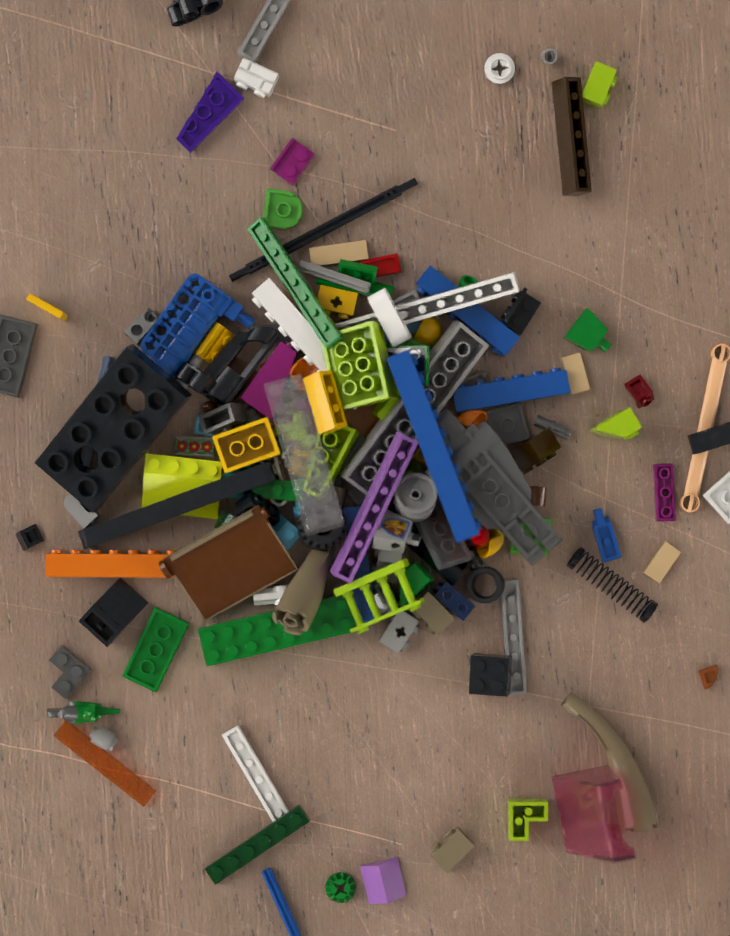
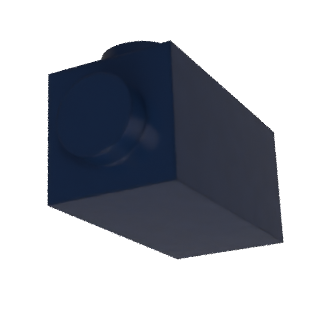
(453, 600)

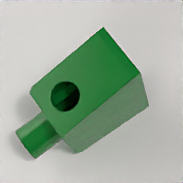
(588, 333)

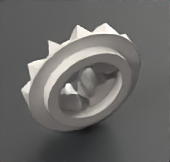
(506, 62)

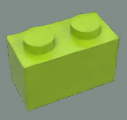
(598, 84)

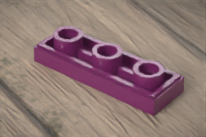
(664, 505)

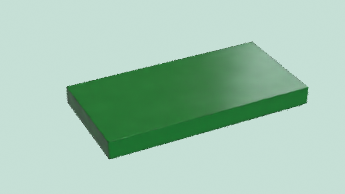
(155, 649)

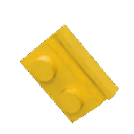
(214, 342)

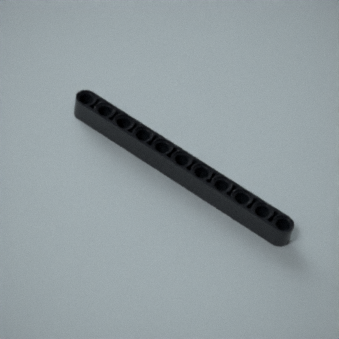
(177, 505)

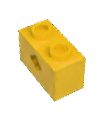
(347, 298)

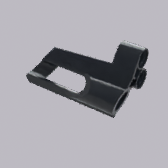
(186, 11)
(218, 380)

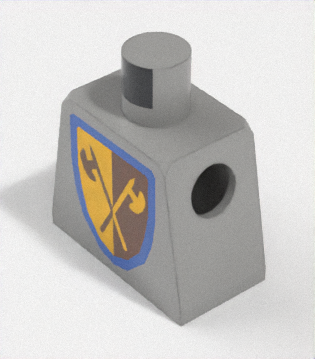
(394, 533)

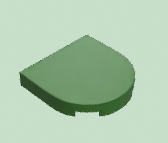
(282, 209)

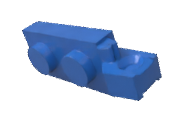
(605, 537)

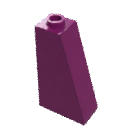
(275, 368)

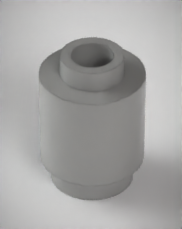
(103, 738)

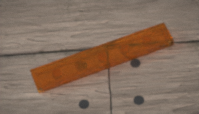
(105, 763)

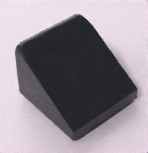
(29, 537)

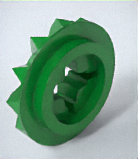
(339, 878)

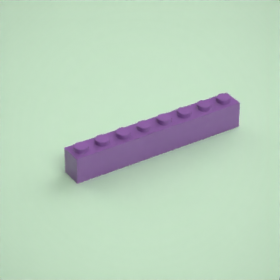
(373, 507)

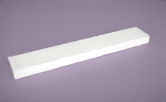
(255, 773)

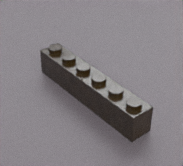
(571, 136)

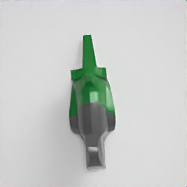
(81, 712)

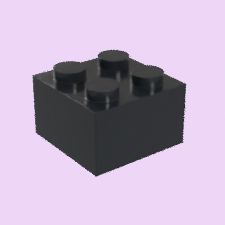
(490, 674)

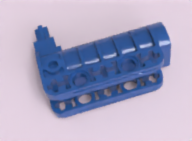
(191, 323)

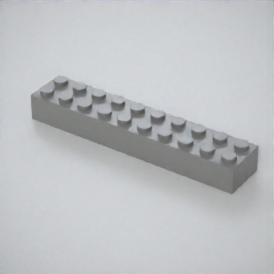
(448, 366)

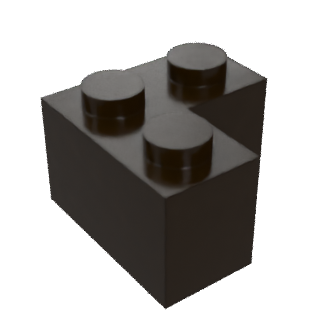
(535, 451)

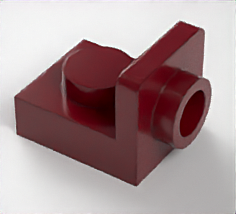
(639, 391)

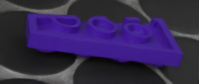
(214, 106)

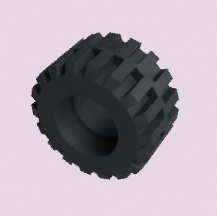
(322, 542)

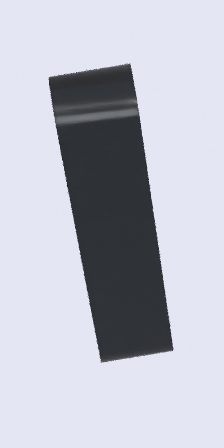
(710, 438)

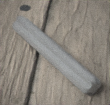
(334, 277)

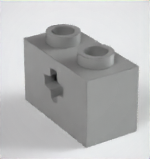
(390, 636)

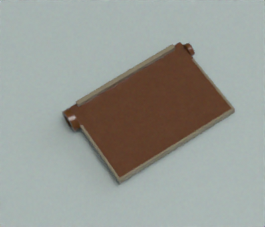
(230, 563)

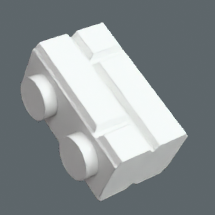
(256, 78)

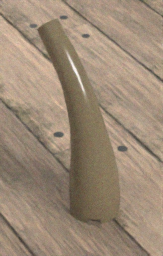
(306, 589)
(633, 801)

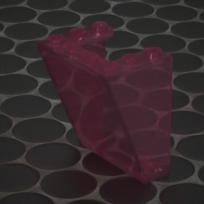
(584, 815)

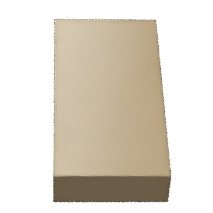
(576, 373)
(662, 562)

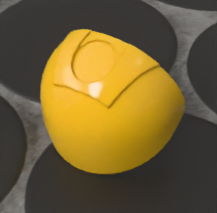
(429, 332)
(494, 544)

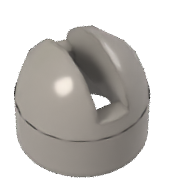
(553, 54)

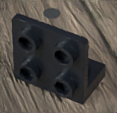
(521, 312)

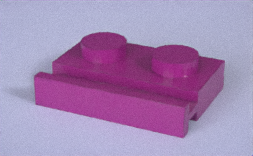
(292, 161)

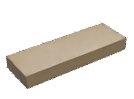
(333, 253)

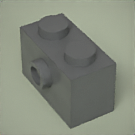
(223, 418)

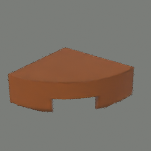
(708, 676)

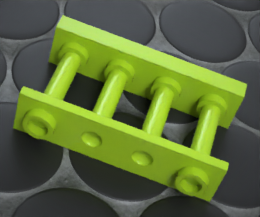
(381, 577)

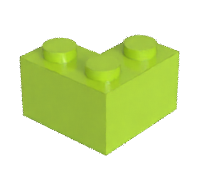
(521, 812)

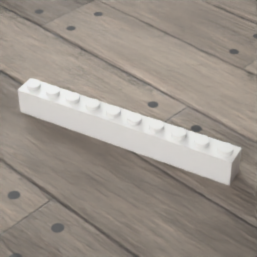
(447, 301)

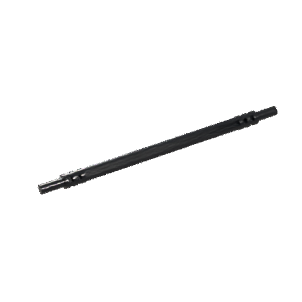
(328, 226)

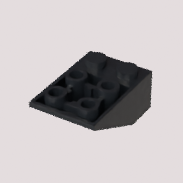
(113, 612)

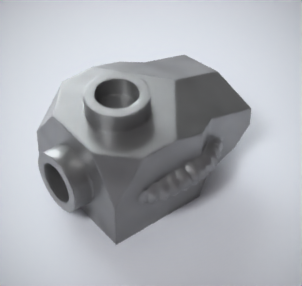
(380, 598)

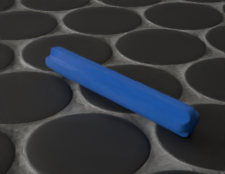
(280, 902)

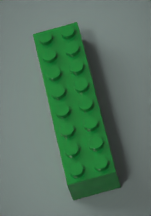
(260, 634)

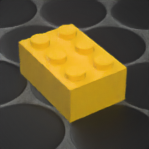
(246, 445)

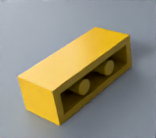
(325, 402)

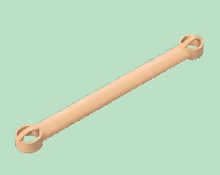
(706, 421)

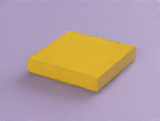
(47, 307)

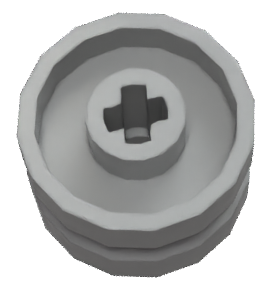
(425, 495)

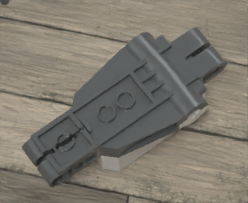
(496, 486)

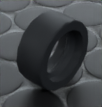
(471, 584)

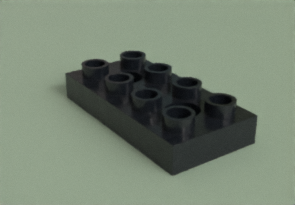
(113, 428)

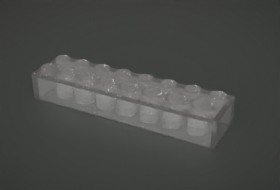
(303, 455)

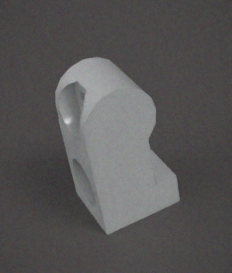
(141, 326)
(80, 512)

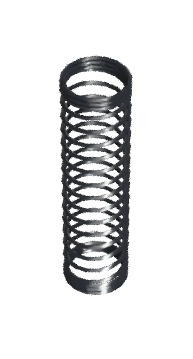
(649, 610)

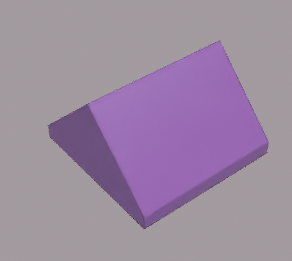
(383, 881)

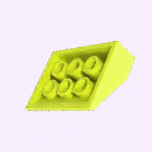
(173, 475)

